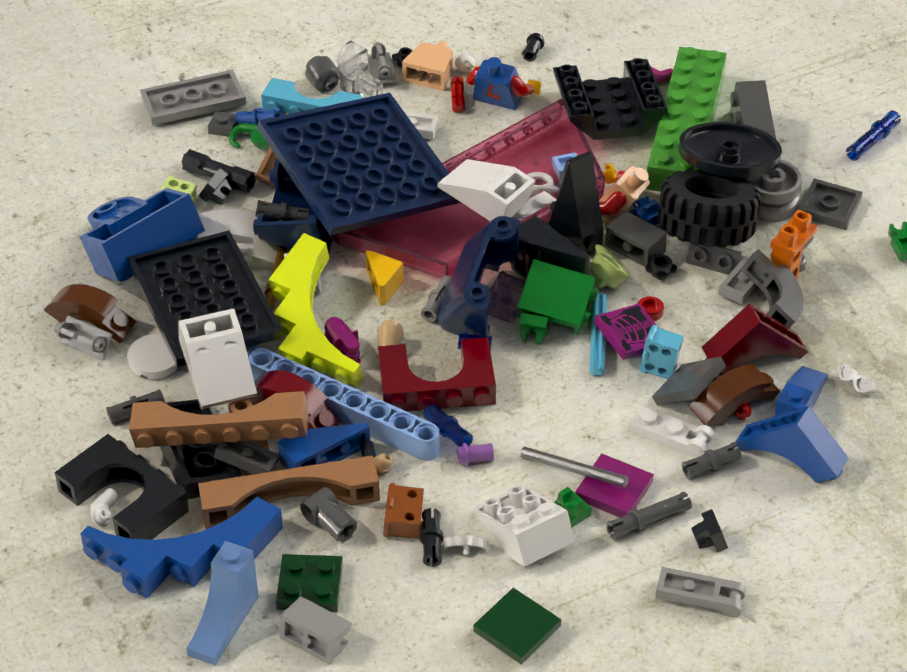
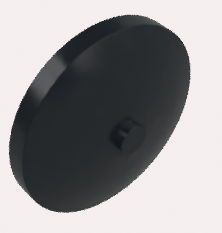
(730, 149)

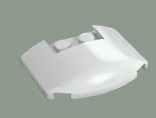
(256, 252)

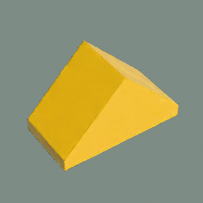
(385, 275)

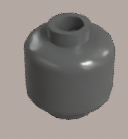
(322, 73)

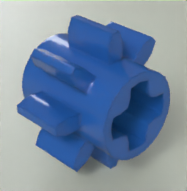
(646, 210)

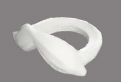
(549, 187)

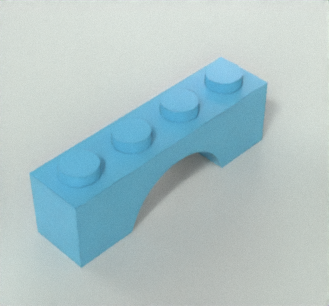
(284, 96)

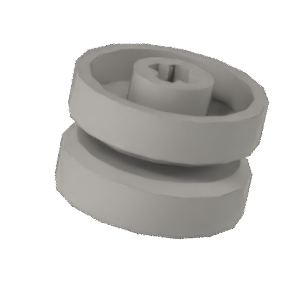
(778, 192)

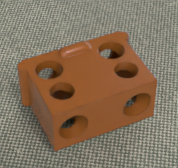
(403, 511)

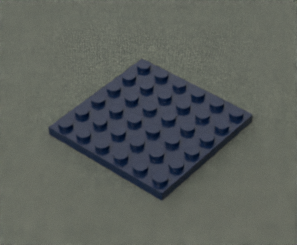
(358, 162)

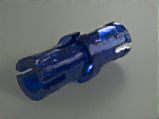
(447, 426)

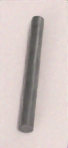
(574, 466)

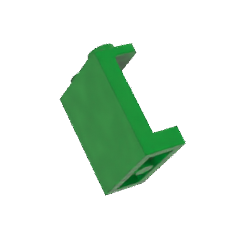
(558, 295)

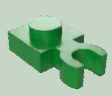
(899, 240)

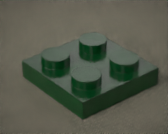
(310, 577)

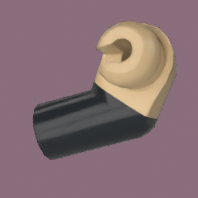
(382, 464)

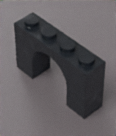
(112, 463)

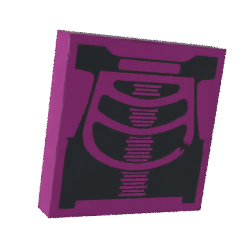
(626, 329)

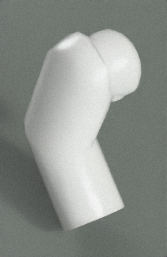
(100, 507)

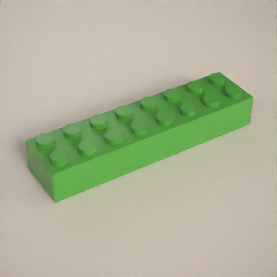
(690, 102)

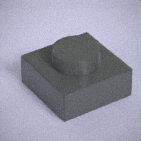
(221, 123)

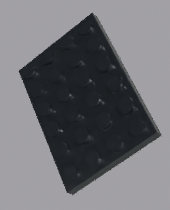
(202, 280)

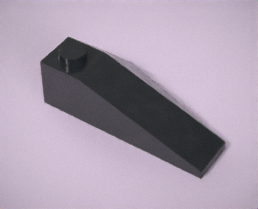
(577, 207)

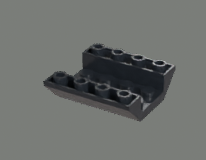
(612, 105)

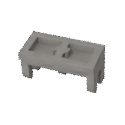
(314, 629)

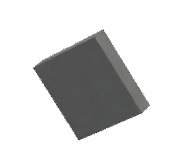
(831, 203)
(688, 381)

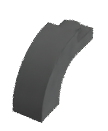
(778, 285)

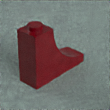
(752, 336)

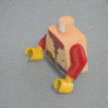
(623, 192)

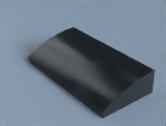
(196, 462)

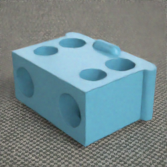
(661, 352)

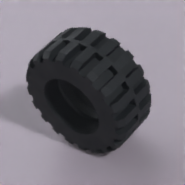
(708, 208)

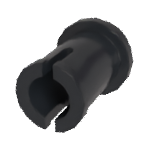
(534, 44)

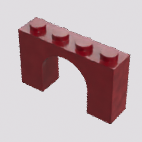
(470, 387)

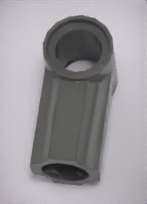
(325, 510)

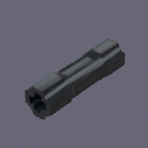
(203, 165)

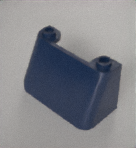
(288, 232)
(466, 298)

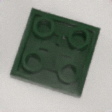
(517, 625)

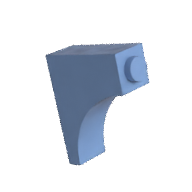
(228, 603)

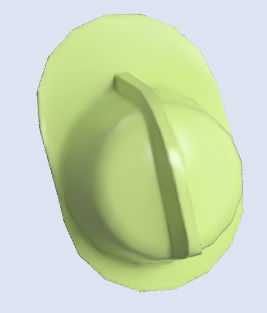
(607, 268)

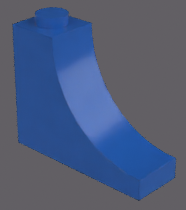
(800, 439)

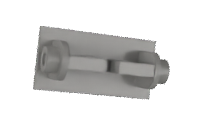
(381, 64)
(83, 337)

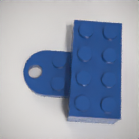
(138, 226)

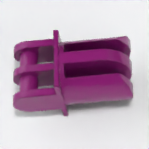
(343, 338)

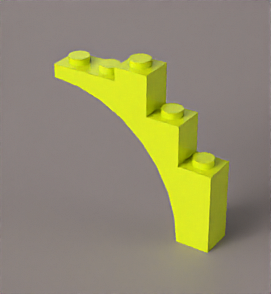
(295, 286)

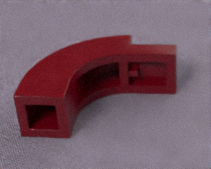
(282, 381)

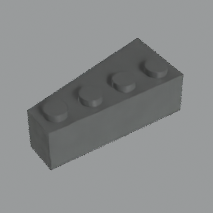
(752, 106)

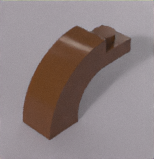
(93, 306)
(731, 392)

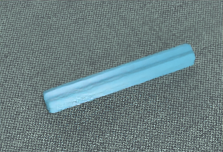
(598, 340)

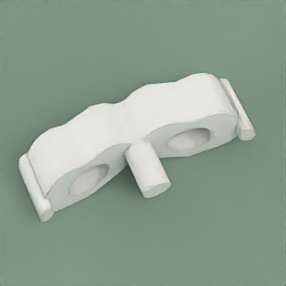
(860, 382)
(466, 540)

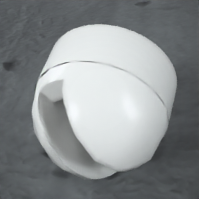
(465, 62)

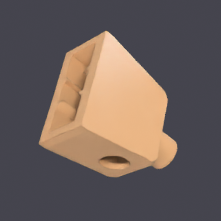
(429, 65)

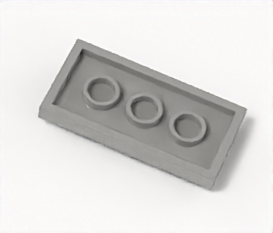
(193, 97)

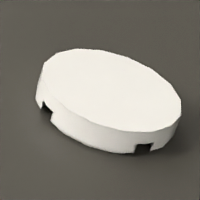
(151, 357)

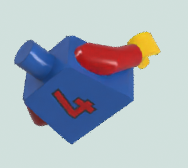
(500, 84)

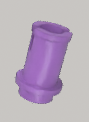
(475, 453)

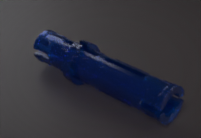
(879, 130)

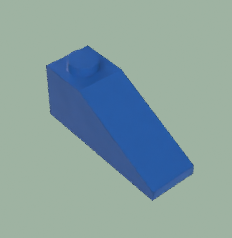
(801, 390)
(323, 445)

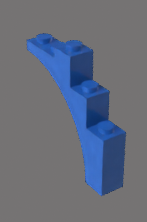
(186, 558)

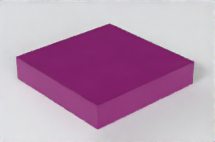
(611, 497)

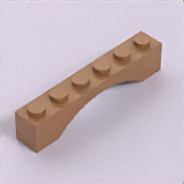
(274, 418)
(350, 480)

